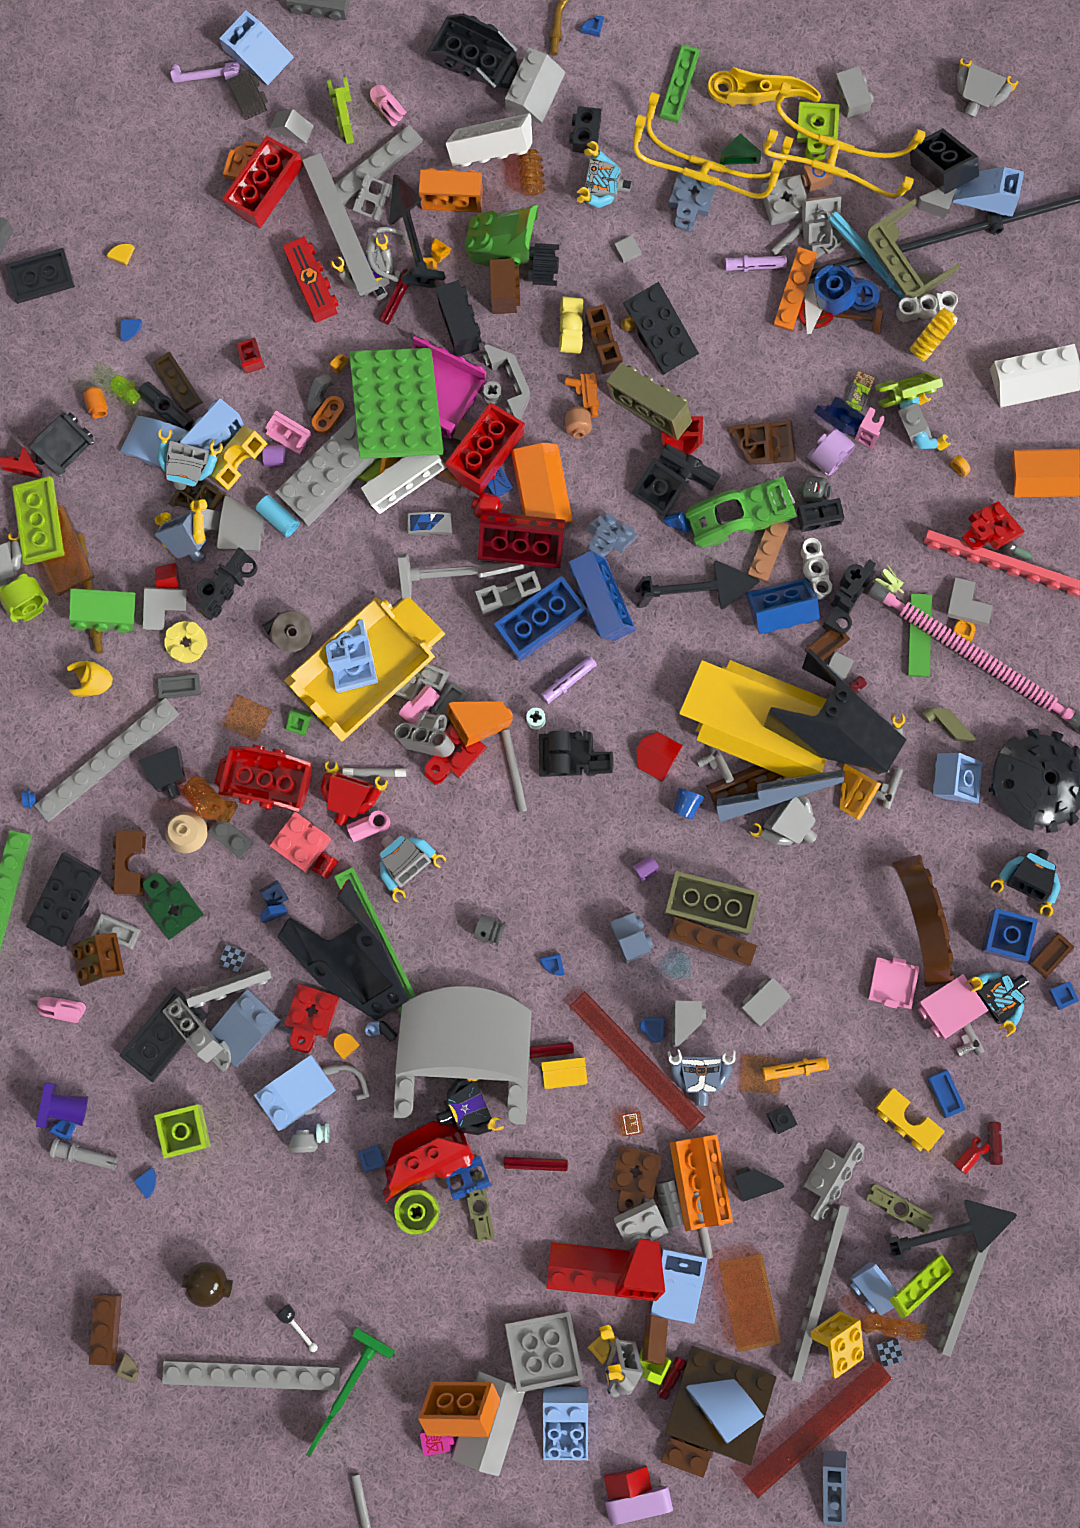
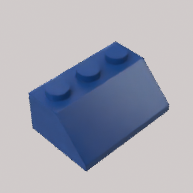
(783, 606)

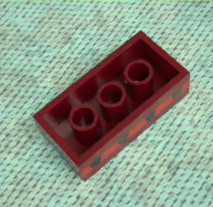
(521, 539)

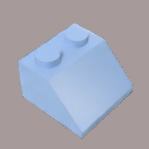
(957, 777)
(874, 1287)

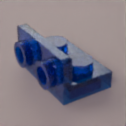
(841, 416)

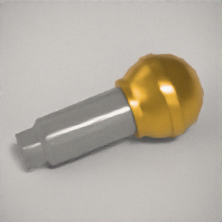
(627, 324)

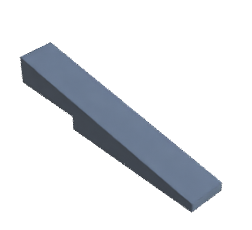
(775, 792)

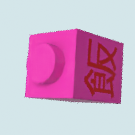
(435, 1444)

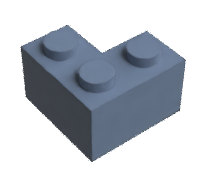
(630, 938)

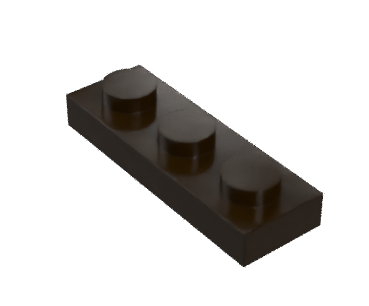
(177, 382)

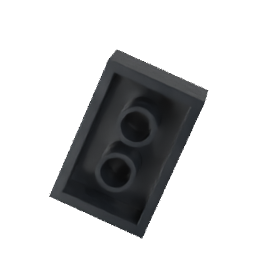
(945, 161)
(458, 318)

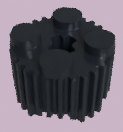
(544, 264)

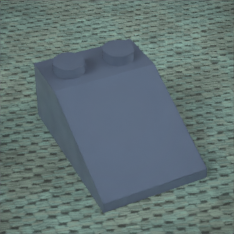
(245, 1026)

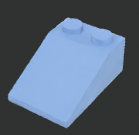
(295, 1093)

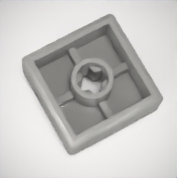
(776, 207)

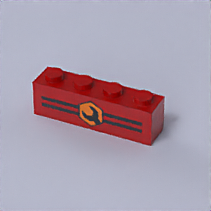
(310, 279)

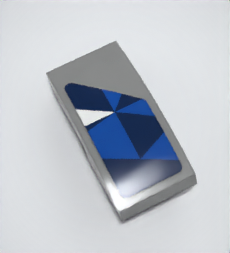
(429, 523)

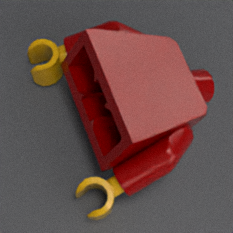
(348, 794)

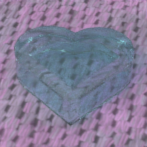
(680, 967)

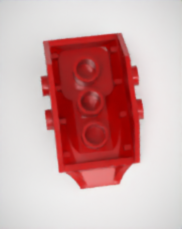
(264, 777)
(426, 1154)

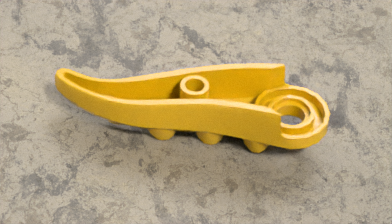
(755, 88)

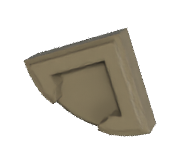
(128, 1369)

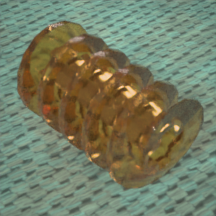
(530, 173)
(204, 798)

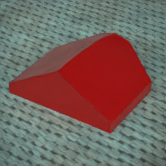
(690, 439)
(657, 754)

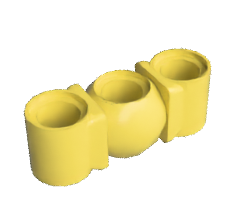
(571, 325)

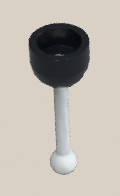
(287, 1316)

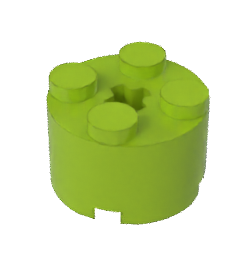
(23, 598)
(404, 1212)

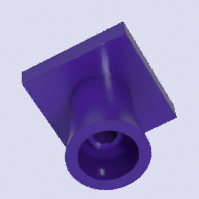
(60, 1107)

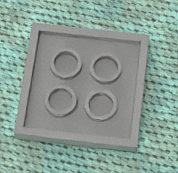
(543, 1352)

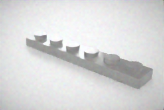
(378, 163)
(961, 1301)

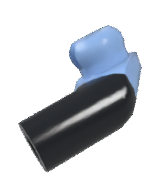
(380, 1028)

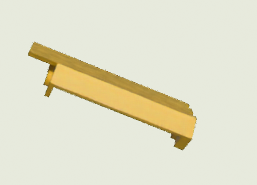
(400, 649)
(732, 714)

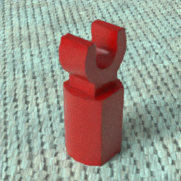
(971, 1156)

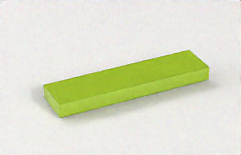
(921, 1285)

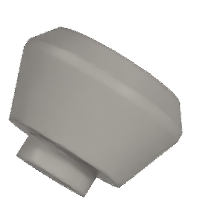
(303, 1142)

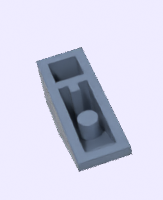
(834, 1488)

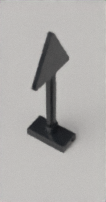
(402, 201)
(729, 584)
(984, 1222)

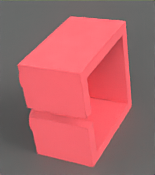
(300, 842)

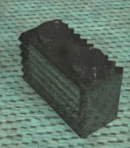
(246, 92)

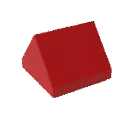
(325, 865)

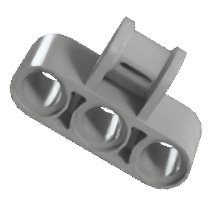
(426, 735)

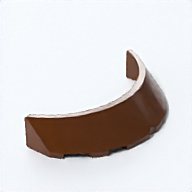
(928, 919)

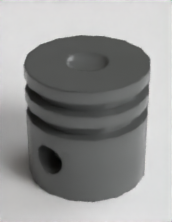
(489, 930)

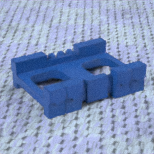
(469, 1184)

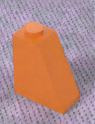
(478, 719)

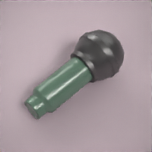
(1012, 548)

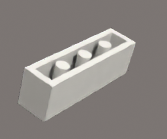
(401, 480)

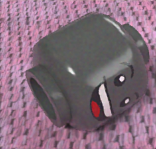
(815, 489)

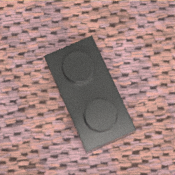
(231, 838)

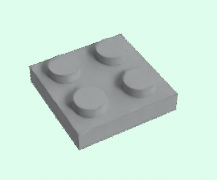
(640, 1224)

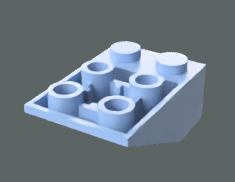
(255, 48)
(992, 191)
(217, 424)
(683, 1285)
(565, 1423)

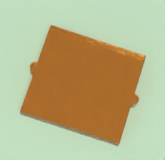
(247, 718)
(752, 1075)

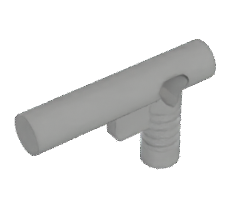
(716, 762)
(889, 789)
(968, 1040)

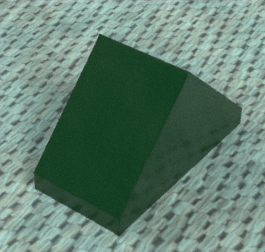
(740, 152)

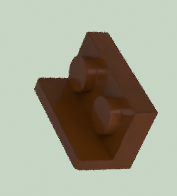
(686, 1456)

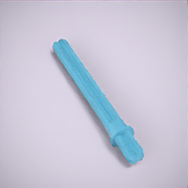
(863, 249)

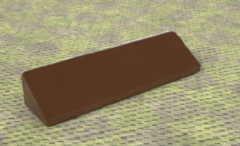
(743, 783)

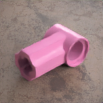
(422, 702)
(366, 826)

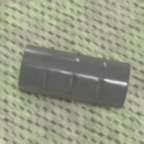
(670, 1203)

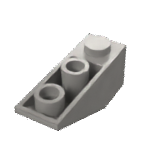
(192, 1030)

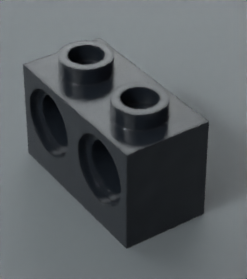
(585, 130)
(820, 515)

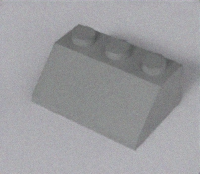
(534, 86)
(686, 1019)

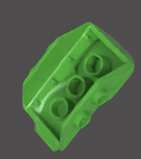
(501, 235)

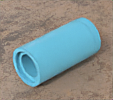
(277, 516)

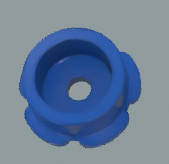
(28, 798)

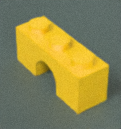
(243, 445)
(923, 1134)

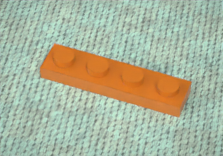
(795, 289)

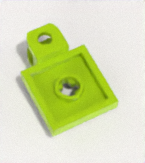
(339, 98)
(828, 116)
(908, 388)

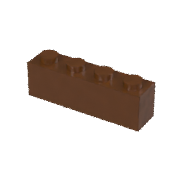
(712, 942)

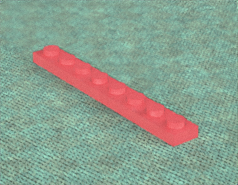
(999, 561)

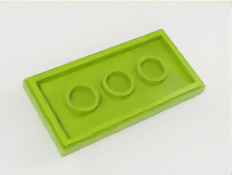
(38, 520)

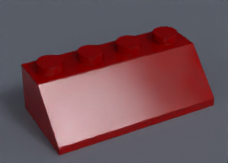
(263, 181)
(485, 448)
(585, 1268)

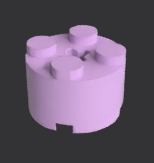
(832, 451)

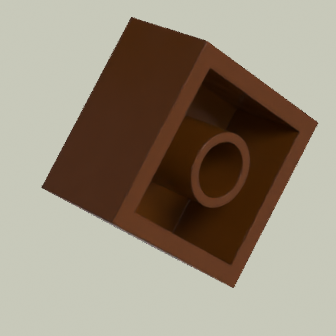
(504, 286)

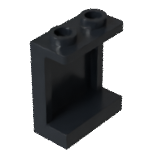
(61, 442)

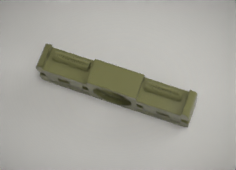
(913, 1215)
(482, 1221)

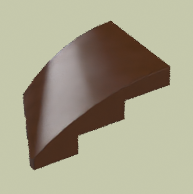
(766, 441)

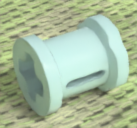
(531, 714)

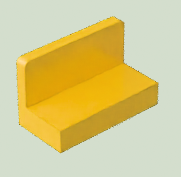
(564, 1073)

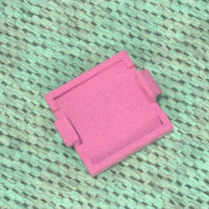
(893, 983)

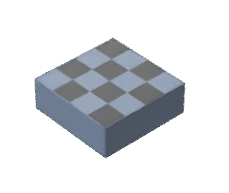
(232, 958)
(889, 1352)

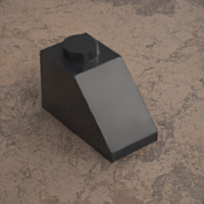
(754, 1183)

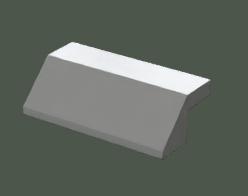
(488, 1453)

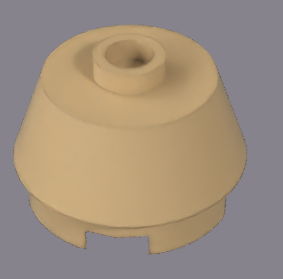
(186, 832)

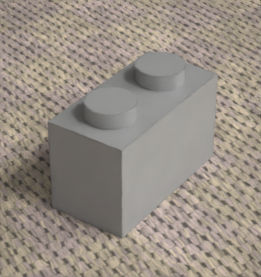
(853, 91)
(765, 1001)

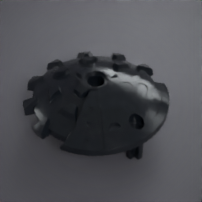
(1022, 785)

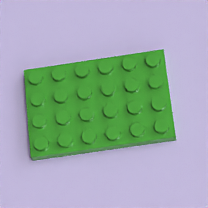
(395, 403)

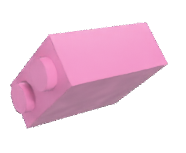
(951, 1008)

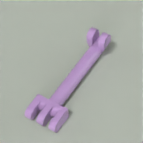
(230, 69)

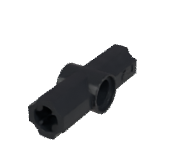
(157, 400)
(689, 466)

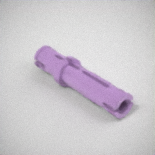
(749, 263)
(561, 685)

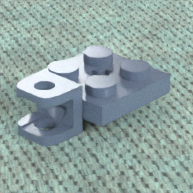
(690, 205)
(609, 534)

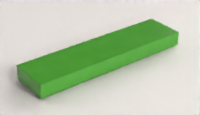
(679, 83)
(919, 640)

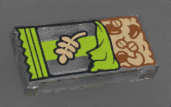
(860, 390)

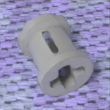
(493, 387)

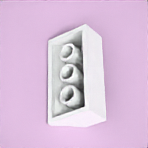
(490, 140)
(1036, 375)

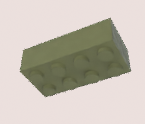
(649, 400)
(712, 903)

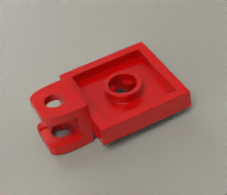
(985, 531)
(454, 763)
(309, 1027)

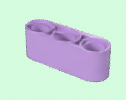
(642, 1506)

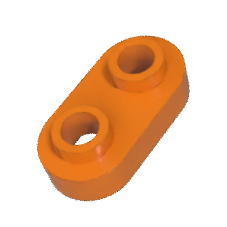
(327, 415)

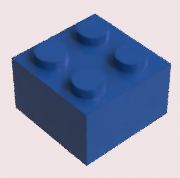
(1009, 935)

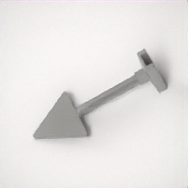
(485, 569)

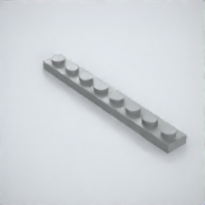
(106, 760)
(815, 1301)
(251, 1375)

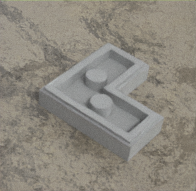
(157, 601)
(964, 608)
(427, 675)
(125, 933)

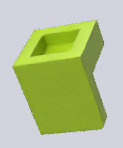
(654, 1372)

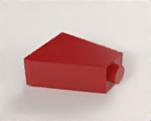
(642, 1273)

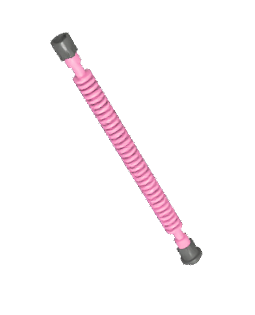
(884, 595)

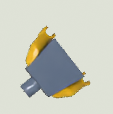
(185, 533)

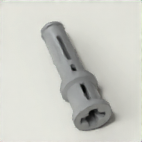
(73, 1153)

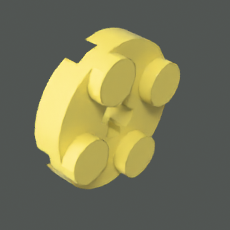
(179, 651)

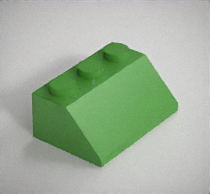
(102, 610)

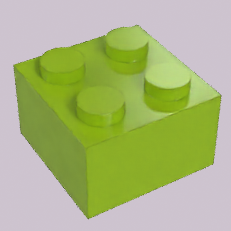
(182, 1131)

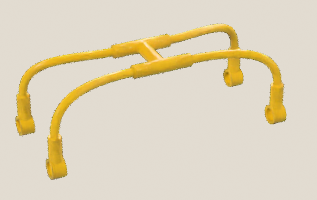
(836, 145)
(704, 163)

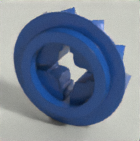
(871, 291)

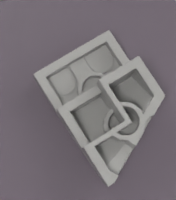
(818, 232)
(239, 527)

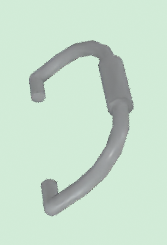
(371, 246)
(335, 1069)

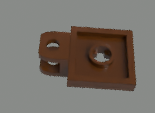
(632, 1188)

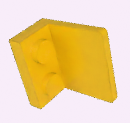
(844, 1341)

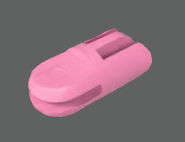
(387, 104)
(61, 1009)

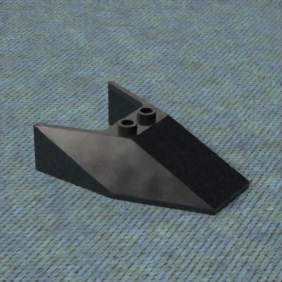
(845, 727)
(352, 963)

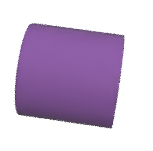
(274, 455)
(646, 868)

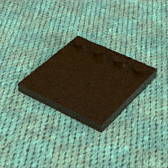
(690, 1423)

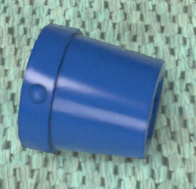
(687, 803)

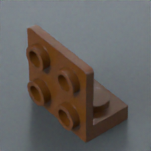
(97, 958)

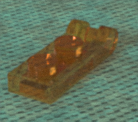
(893, 1327)

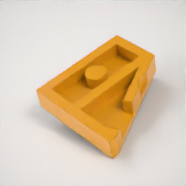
(857, 792)

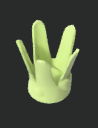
(894, 582)

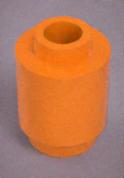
(95, 402)

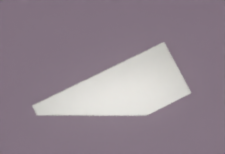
(812, 308)

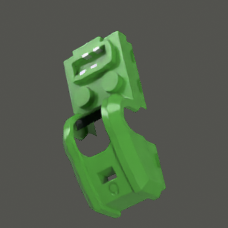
(758, 506)

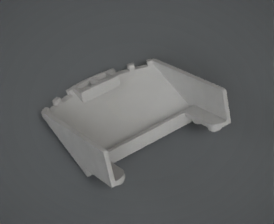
(466, 1036)

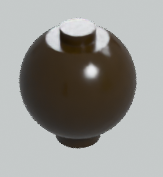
(206, 1284)

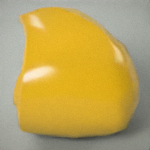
(92, 677)

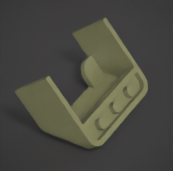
(882, 241)

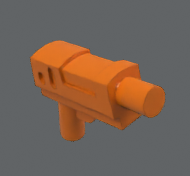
(588, 388)

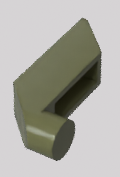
(949, 722)

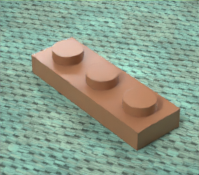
(768, 551)

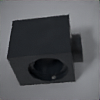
(781, 1119)

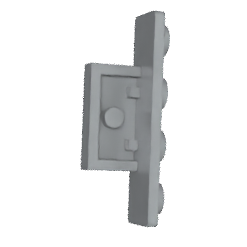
(830, 1177)

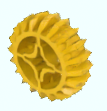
(933, 334)

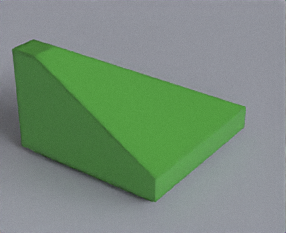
(298, 721)

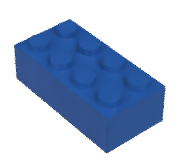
(602, 596)
(540, 619)

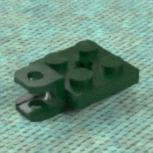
(168, 895)

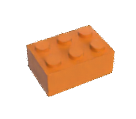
(451, 190)
(459, 1409)

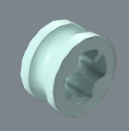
(322, 1133)

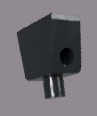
(165, 771)

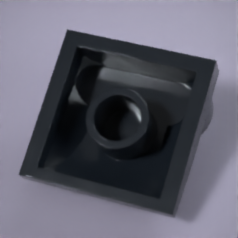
(660, 486)

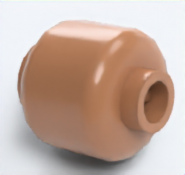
(578, 422)

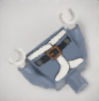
(701, 1074)

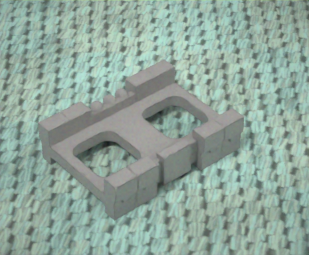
(379, 200)

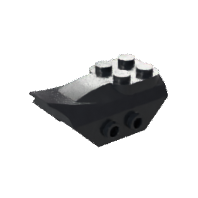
(475, 51)

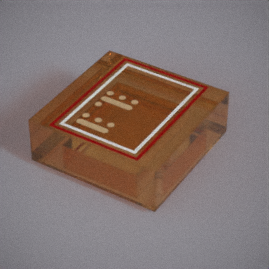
(631, 1124)

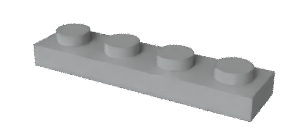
(219, 990)

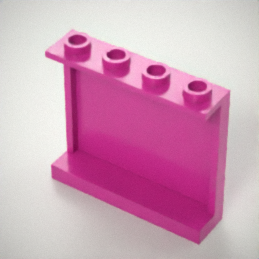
(456, 385)

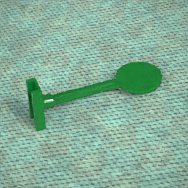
(371, 1347)

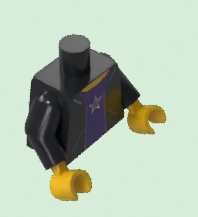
(467, 1109)

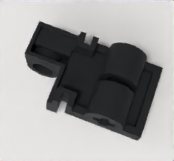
(216, 592)
(849, 592)
(569, 753)

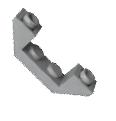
(498, 358)

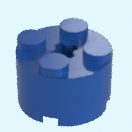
(835, 288)

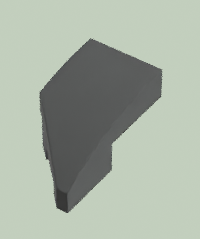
(316, 393)

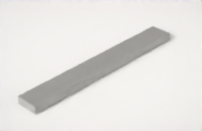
(340, 224)

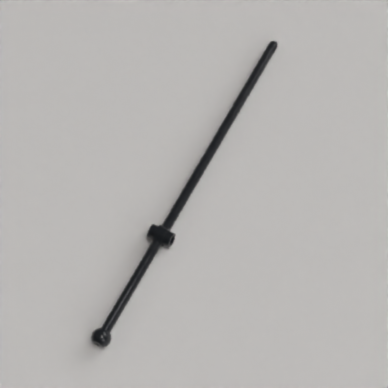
(994, 223)

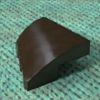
(202, 490)

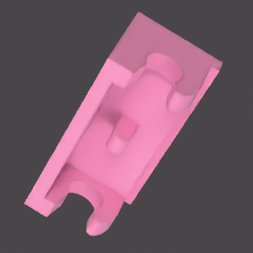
(868, 430)
(288, 433)

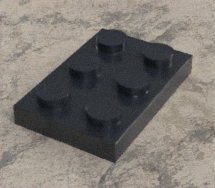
(40, 275)

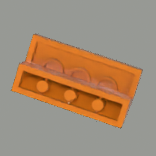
(1046, 472)
(541, 481)
(700, 1169)

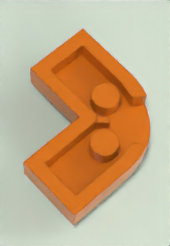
(238, 159)

